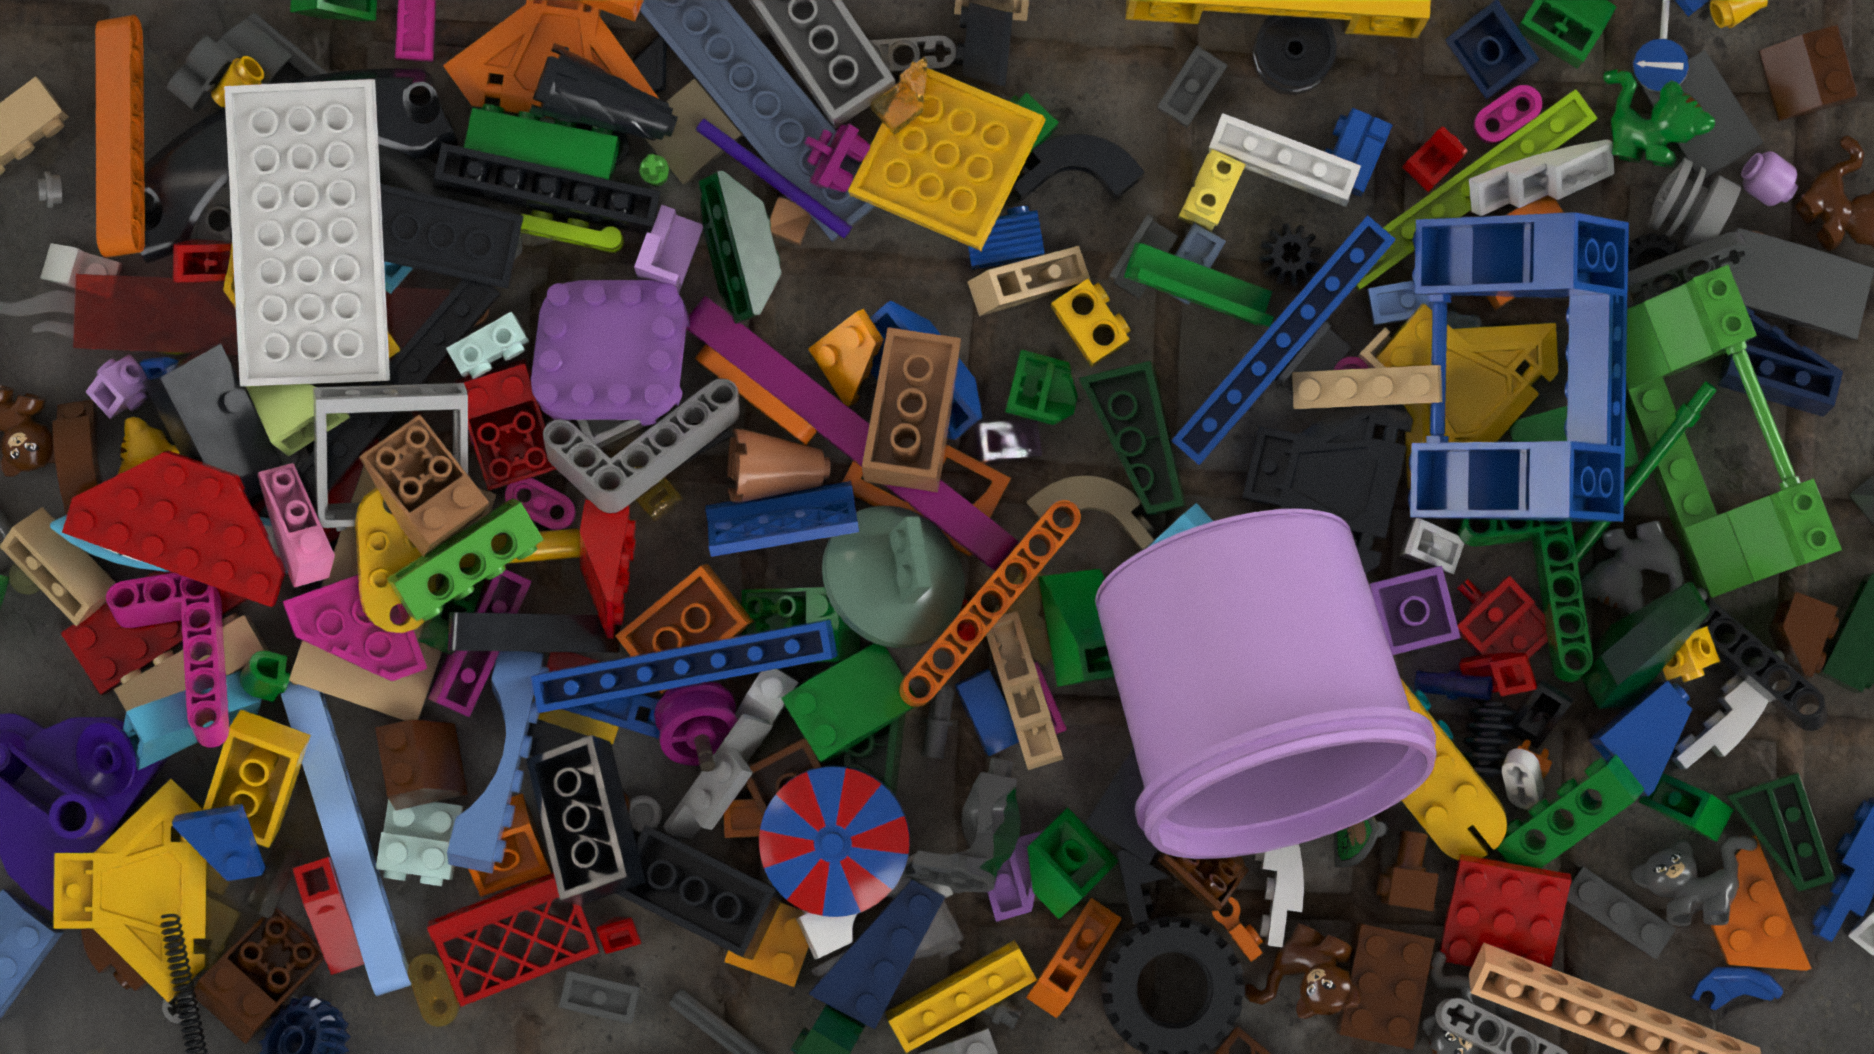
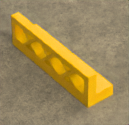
(960, 996)

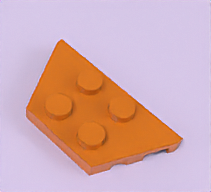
(1759, 923)

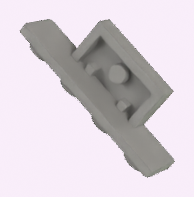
(717, 789)

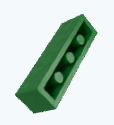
(543, 143)

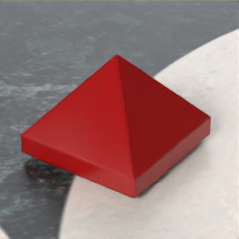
(618, 934)

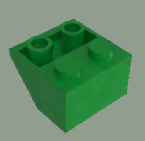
(1566, 26)

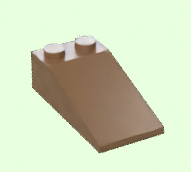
(911, 410)

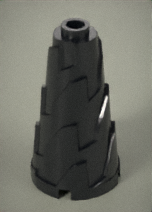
(586, 94)

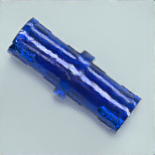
(1454, 684)

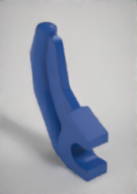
(1735, 981)

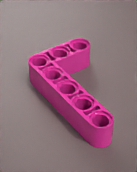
(197, 642)

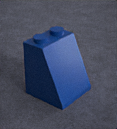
(1646, 732)

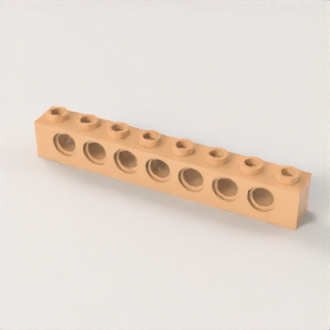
(1592, 1009)

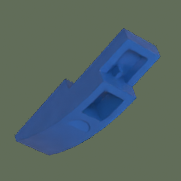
(1856, 887)

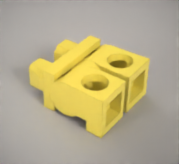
(1211, 190)

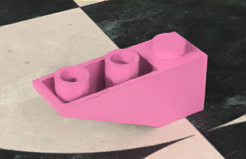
(296, 526)

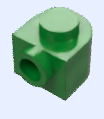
(265, 675)

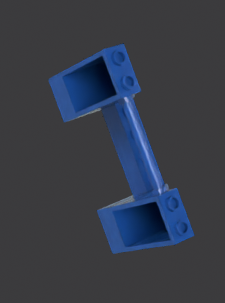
(1531, 257)

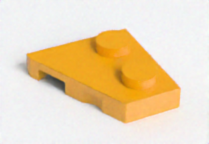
(848, 354)

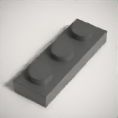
(1619, 913)

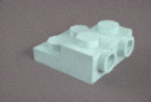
(496, 340)
(418, 842)

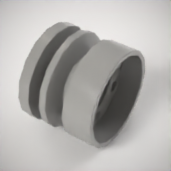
(1693, 205)

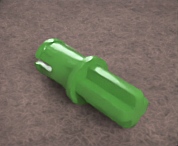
(654, 170)

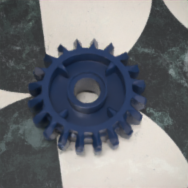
(306, 1028)

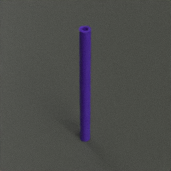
(774, 178)

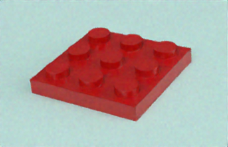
(1504, 907)

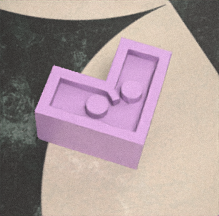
(668, 248)

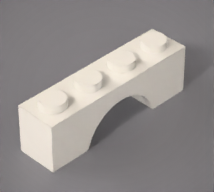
(831, 933)

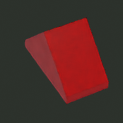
(201, 260)

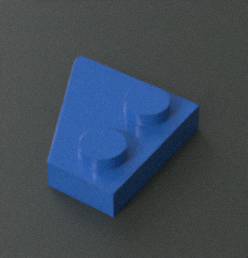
(223, 840)

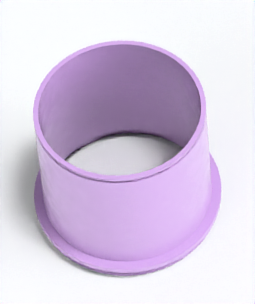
(1258, 686)

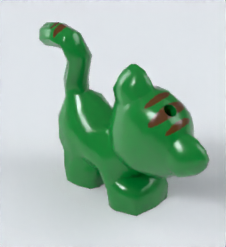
(1673, 119)

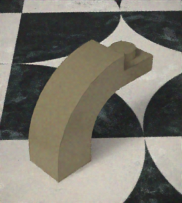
(1095, 495)

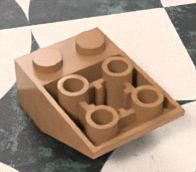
(423, 485)

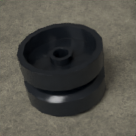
(1291, 72)

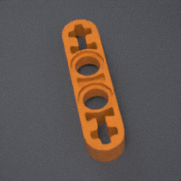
(756, 395)

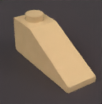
(1027, 280)

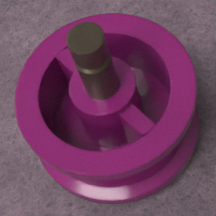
(695, 722)

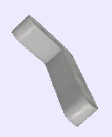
(643, 451)

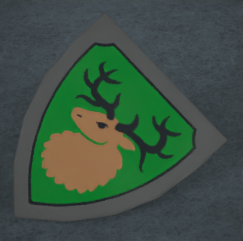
(1356, 841)

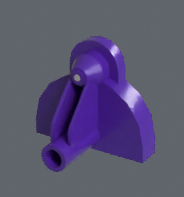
(48, 803)

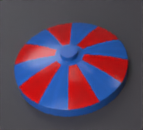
(834, 841)

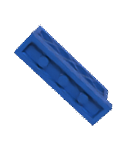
(782, 519)

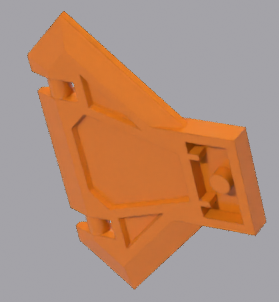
(523, 44)

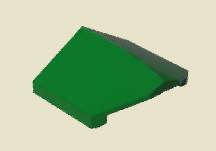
(1042, 389)

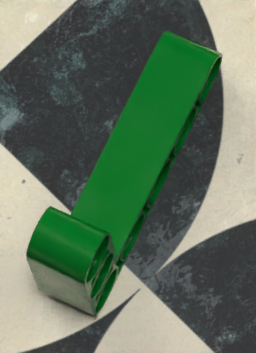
(1548, 573)

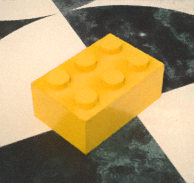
(258, 771)

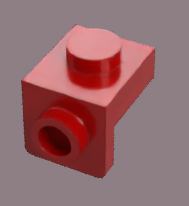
(1435, 158)

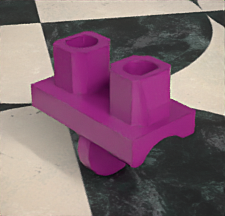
(843, 143)

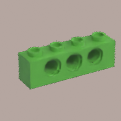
(412, 580)

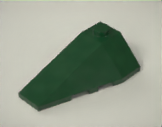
(1641, 646)

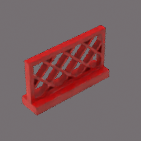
(493, 910)

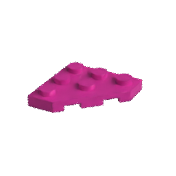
(336, 623)

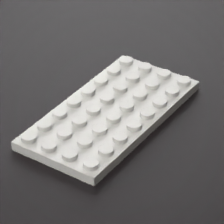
(307, 232)

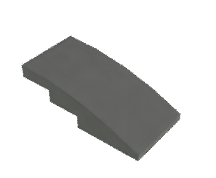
(1803, 285)

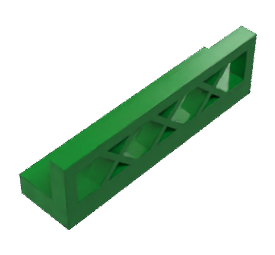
(1199, 285)

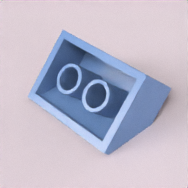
(23, 945)

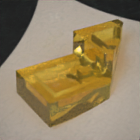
(904, 100)

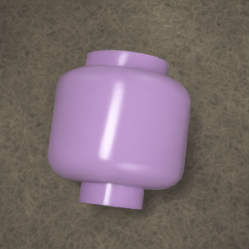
(1769, 178)

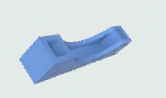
(479, 829)

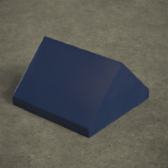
(1492, 49)

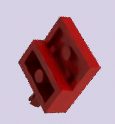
(1502, 620)

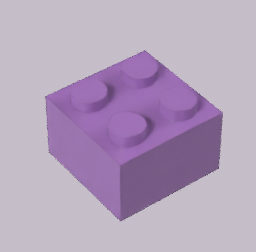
(1415, 610)

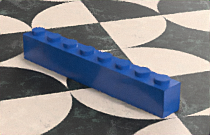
(1283, 340)
(684, 666)

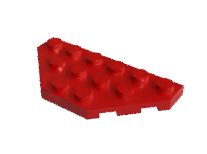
(182, 521)

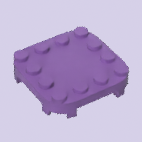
(609, 350)

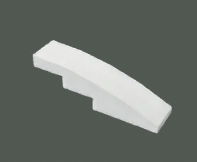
(1544, 174)

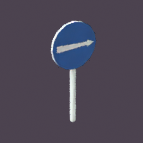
(1660, 59)

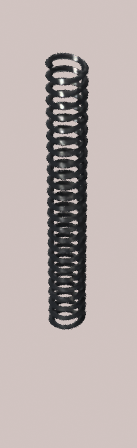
(180, 987)

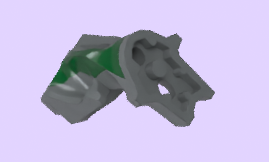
(990, 829)

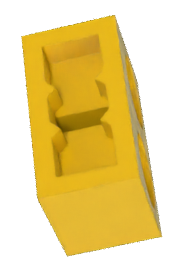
(1082, 326)

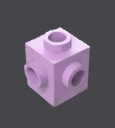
(124, 381)

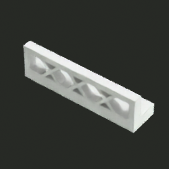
(1286, 160)

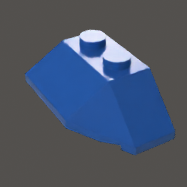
(965, 402)

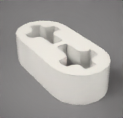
(1522, 778)

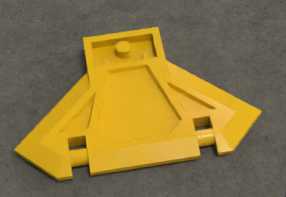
(1481, 376)
(135, 882)

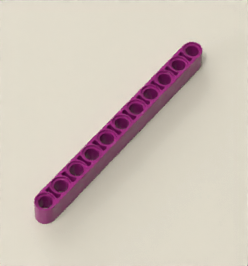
(843, 428)

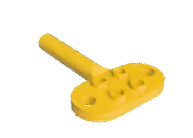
(387, 549)

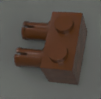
(1406, 881)

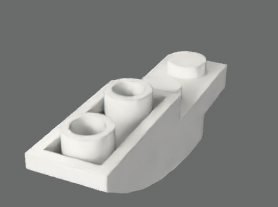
(1728, 728)
(1283, 890)

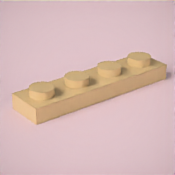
(1367, 387)

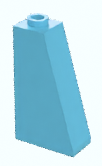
(163, 726)

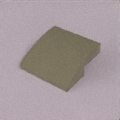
(687, 149)

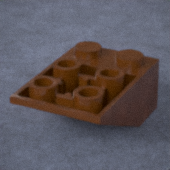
(1207, 878)
(258, 974)

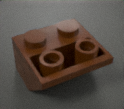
(1801, 631)

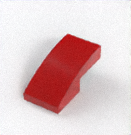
(1509, 671)

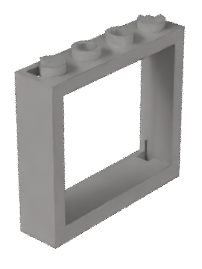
(380, 399)

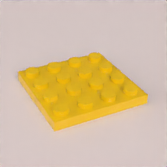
(951, 161)

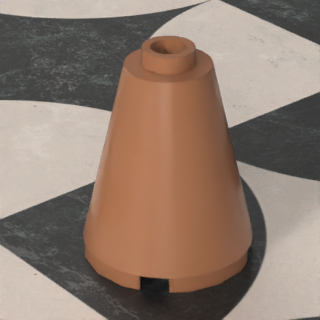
(772, 466)

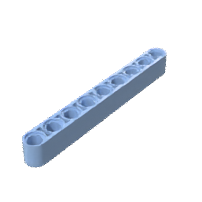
(348, 841)

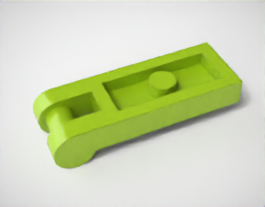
(574, 232)

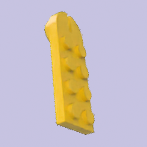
(1455, 799)

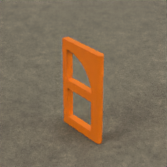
(986, 503)

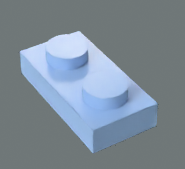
(1394, 302)

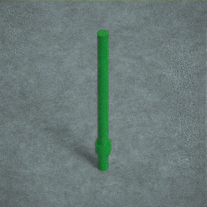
(1686, 417)

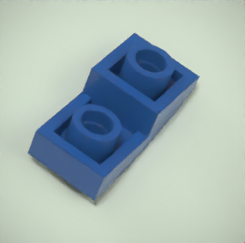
(987, 711)

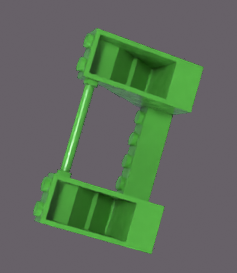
(1755, 539)

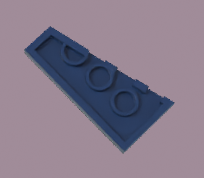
(875, 963)

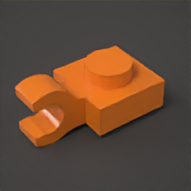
(1245, 938)

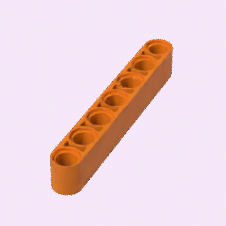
(120, 136)
(1000, 588)

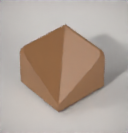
(789, 221)

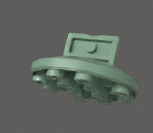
(894, 578)

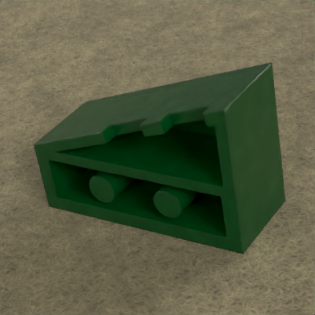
(1786, 828)
(831, 1034)

